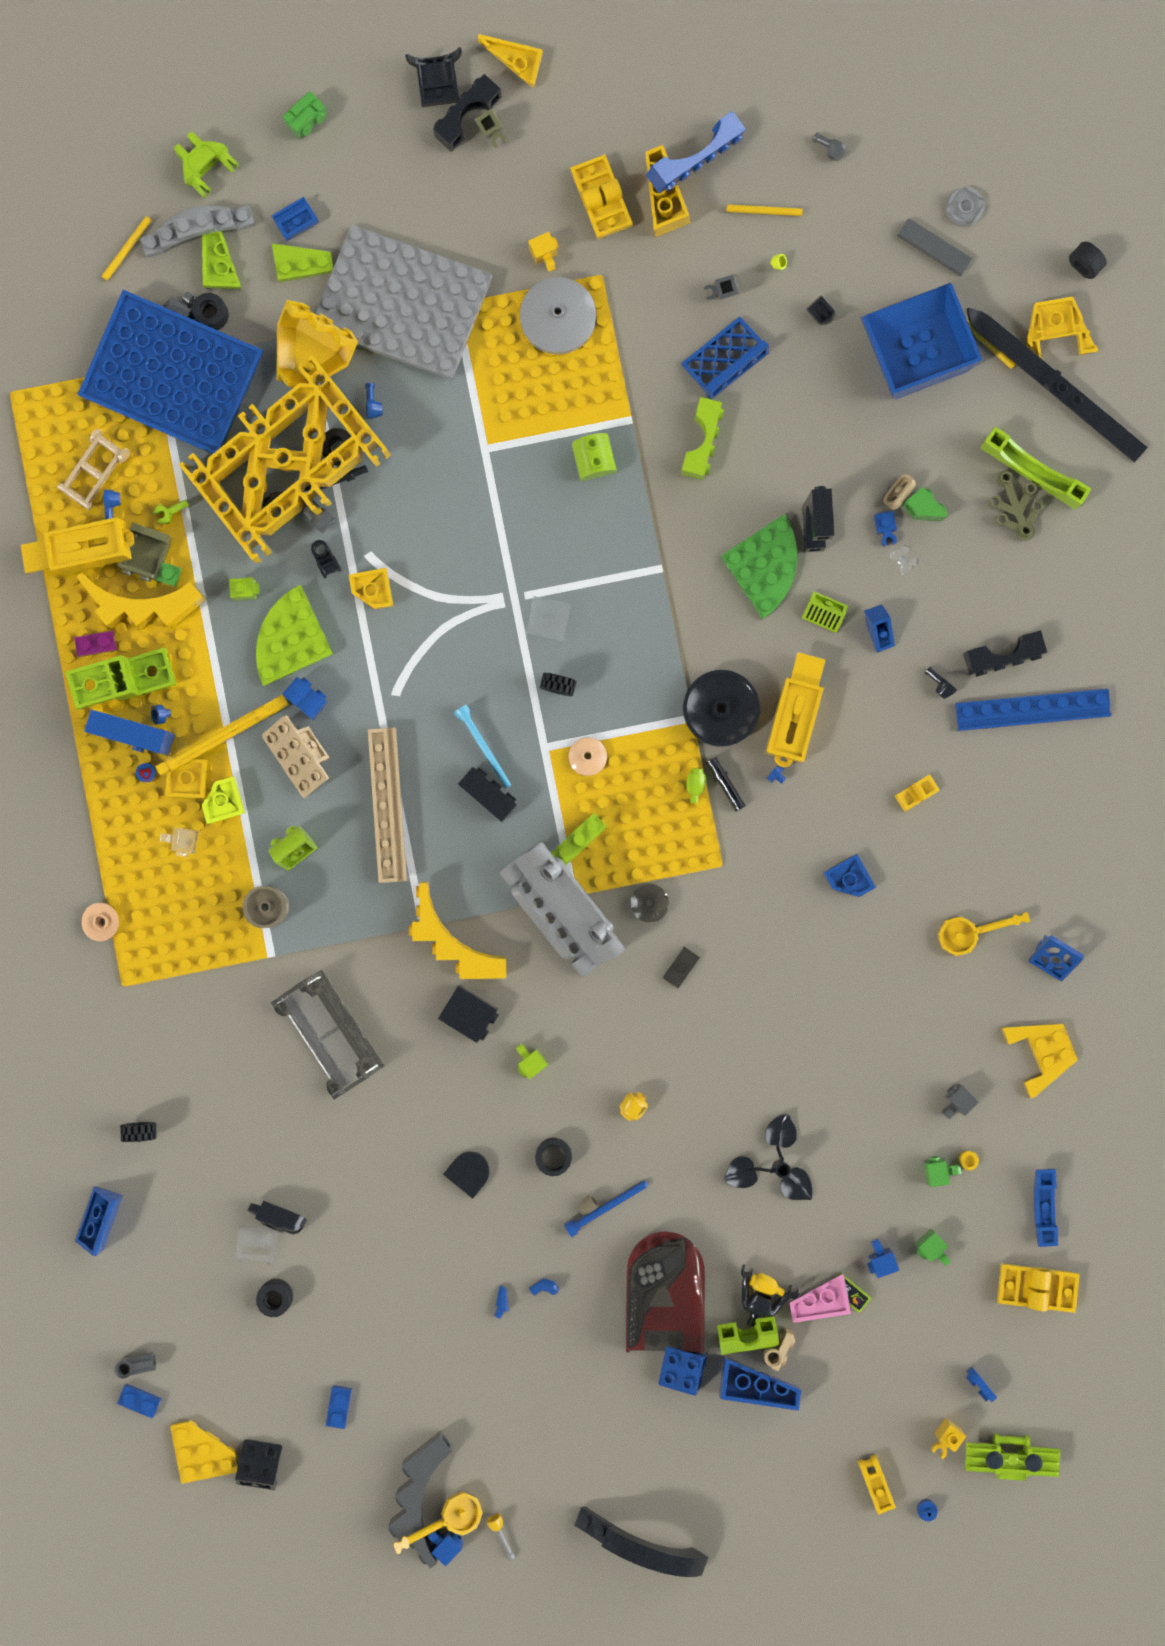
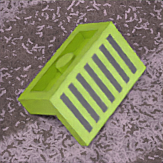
(825, 612)

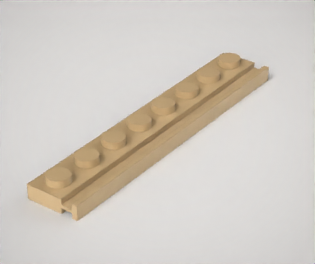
(387, 805)

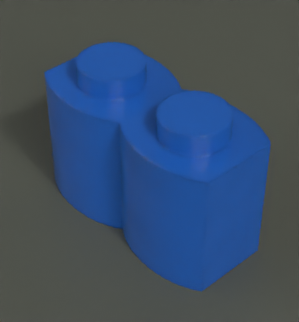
(305, 697)

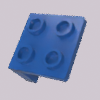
(682, 1370)

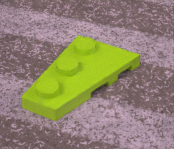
(300, 263)
(217, 265)

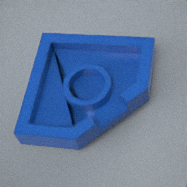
(850, 877)

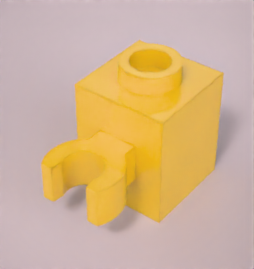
(543, 249)
(949, 1437)

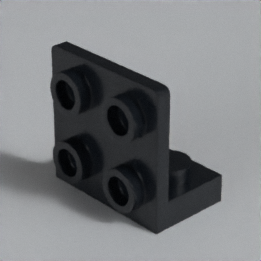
(258, 1464)

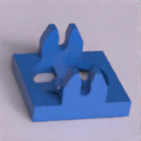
(1058, 973)

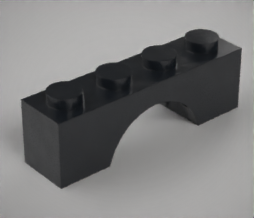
(481, 95)
(982, 659)

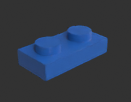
(139, 1401)
(338, 1407)

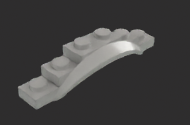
(193, 223)

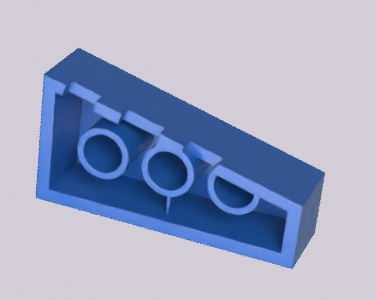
(753, 1386)

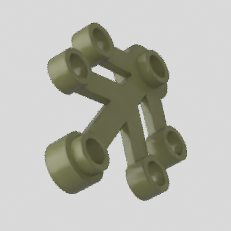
(1016, 508)

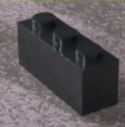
(488, 793)

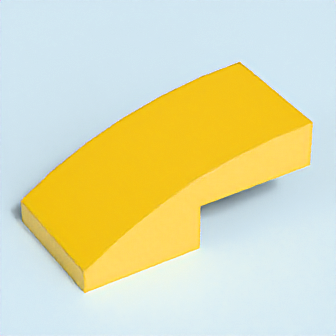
(917, 793)

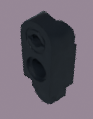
(277, 1218)

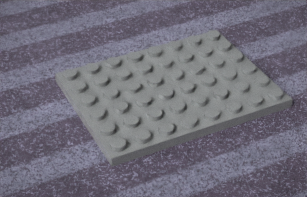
(404, 301)

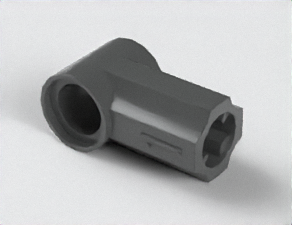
(321, 521)
(136, 1364)

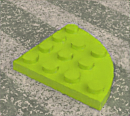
(289, 638)

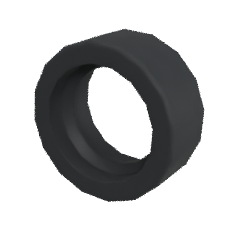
(553, 1171)

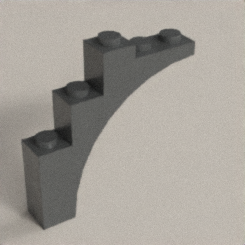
(410, 1495)

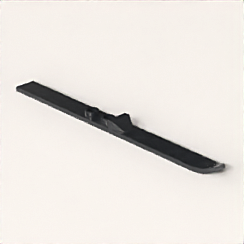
(1056, 384)

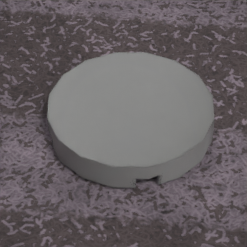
(965, 206)

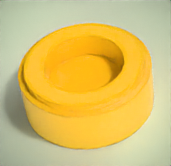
(968, 1160)

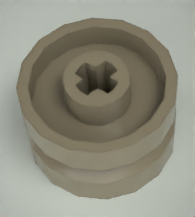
(256, 900)

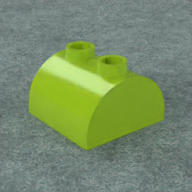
(593, 456)
(292, 848)

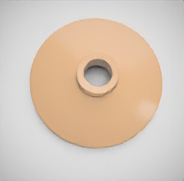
(585, 766)
(92, 922)

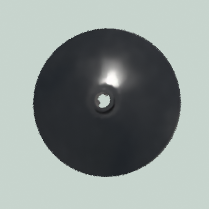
(725, 690)

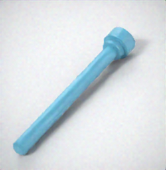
(464, 715)

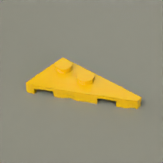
(517, 57)

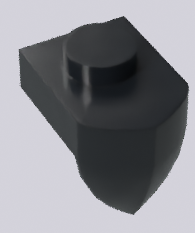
(821, 311)

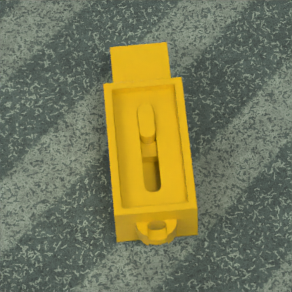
(79, 547)
(796, 711)

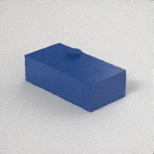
(130, 733)

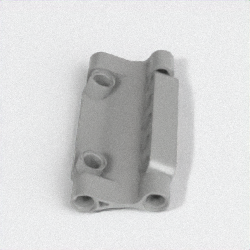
(566, 907)

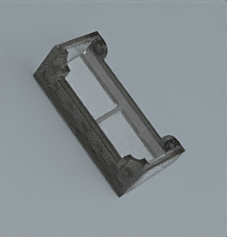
(329, 1032)

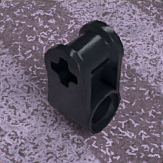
(327, 561)

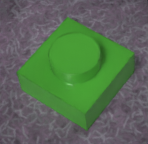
(169, 574)

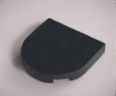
(468, 1172)

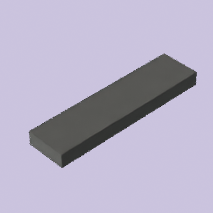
(934, 247)

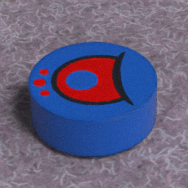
(146, 772)

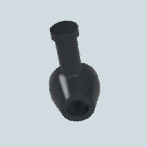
(944, 688)

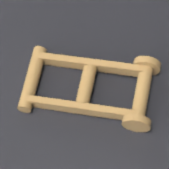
(120, 456)

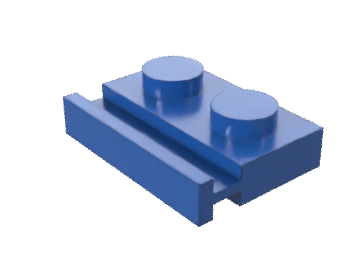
(295, 219)

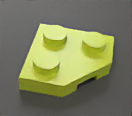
(223, 801)

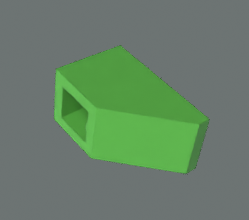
(924, 506)

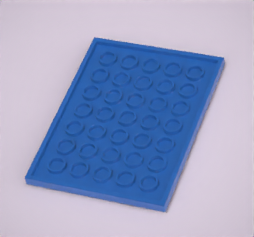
(170, 372)

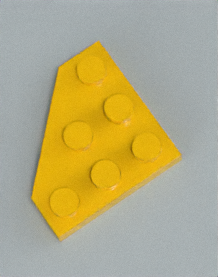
(201, 1453)

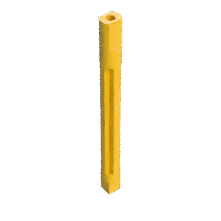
(222, 735)

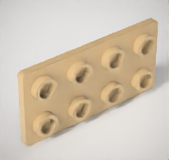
(298, 754)

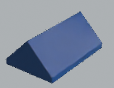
(98, 1220)

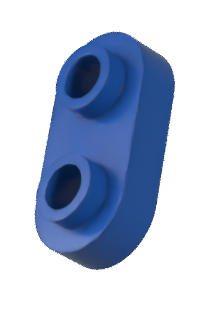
(985, 1392)

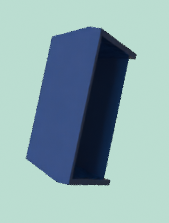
(922, 341)

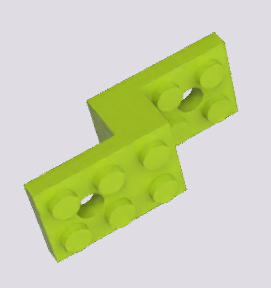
(121, 678)

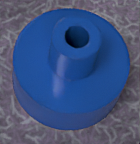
(159, 714)
(776, 774)
(927, 1510)

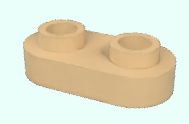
(899, 491)

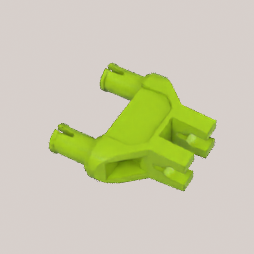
(201, 160)

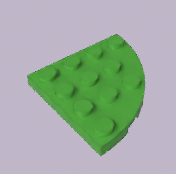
(765, 565)

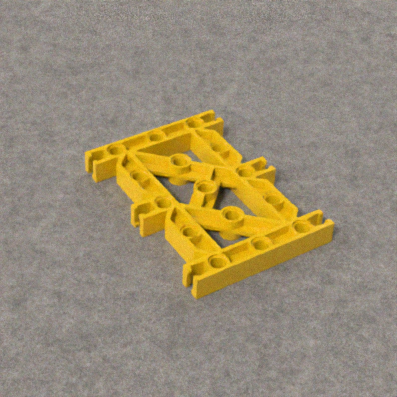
(260, 456)

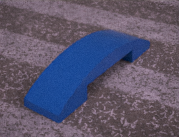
(1044, 1207)

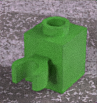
(938, 1172)
(932, 1247)

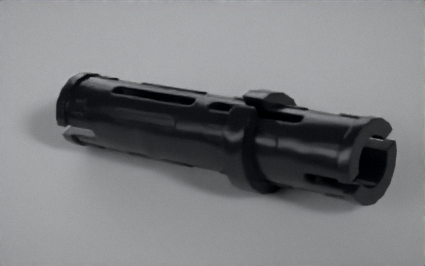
(726, 784)

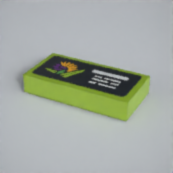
(857, 1297)

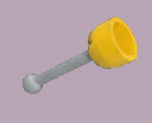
(495, 1523)

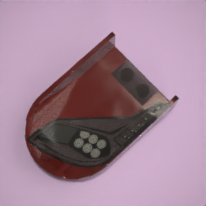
(665, 1295)

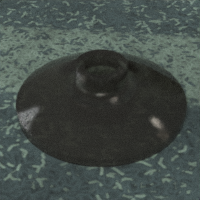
(659, 906)

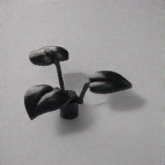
(795, 1181)

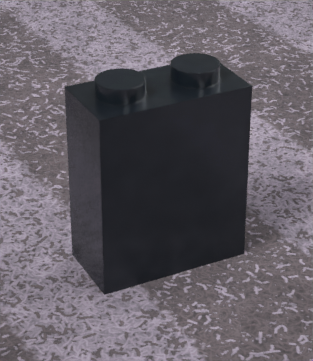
(469, 1014)

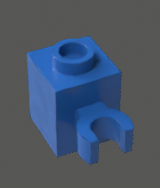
(882, 1261)
(445, 1545)

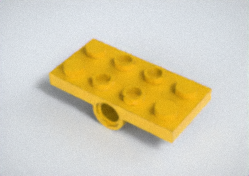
(601, 196)
(1038, 1288)

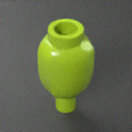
(695, 783)

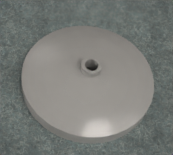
(559, 332)

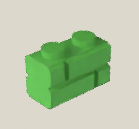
(305, 115)

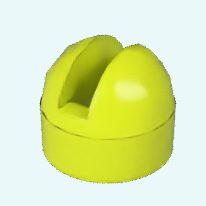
(779, 262)

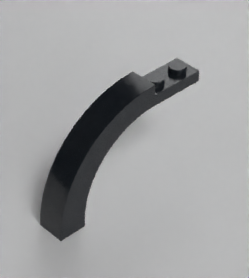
(659, 1558)

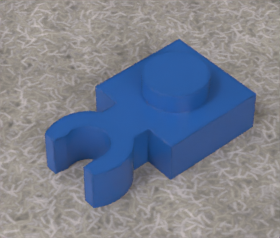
(885, 525)

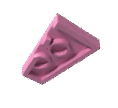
(822, 1302)

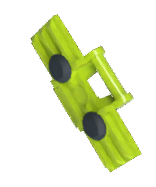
(1012, 1466)

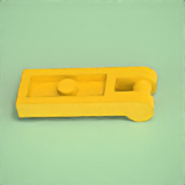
(877, 1485)

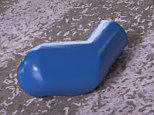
(546, 1285)

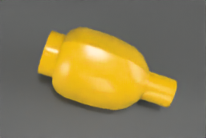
(765, 1285)

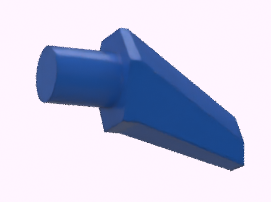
(501, 1302)

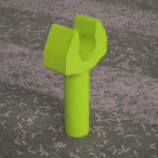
(170, 511)

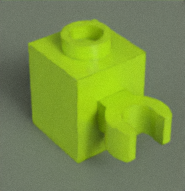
(244, 589)
(531, 1063)

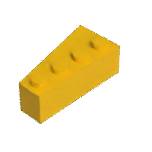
(669, 206)

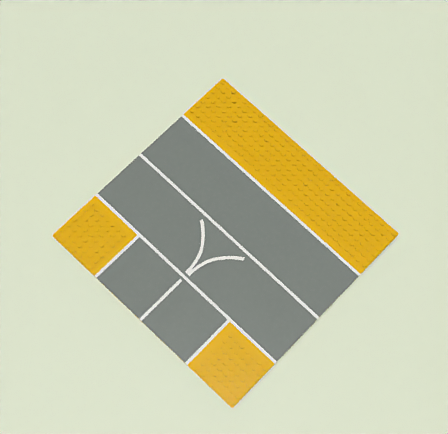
(471, 527)

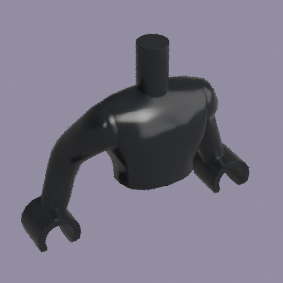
(760, 1304)

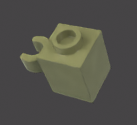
(490, 126)

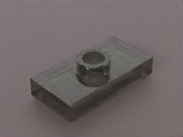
(681, 967)

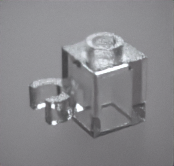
(182, 841)

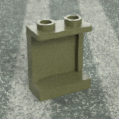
(147, 553)

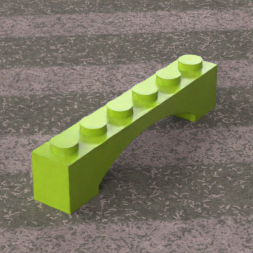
(1005, 450)

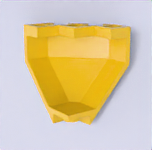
(307, 334)

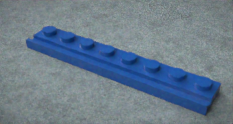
(1033, 710)

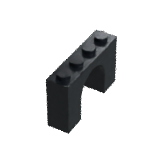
(818, 519)

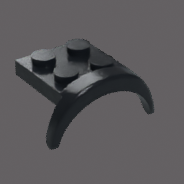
(437, 78)

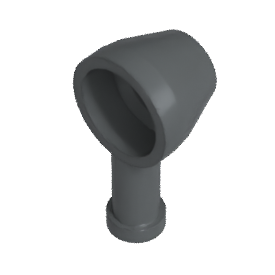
(835, 148)

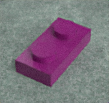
(95, 644)

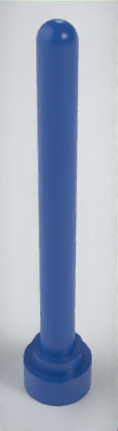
(574, 1226)

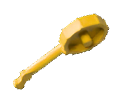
(960, 935)
(460, 1515)

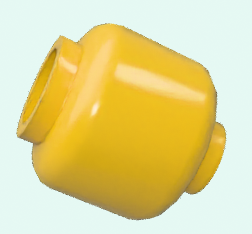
(633, 1106)

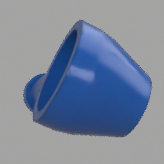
(373, 408)
(111, 500)

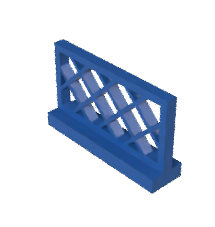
(738, 366)

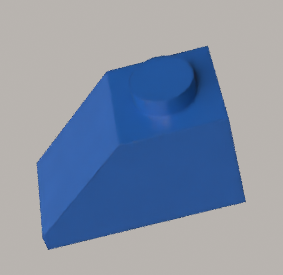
(879, 627)

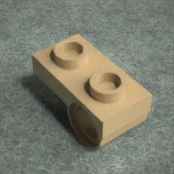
(786, 1342)

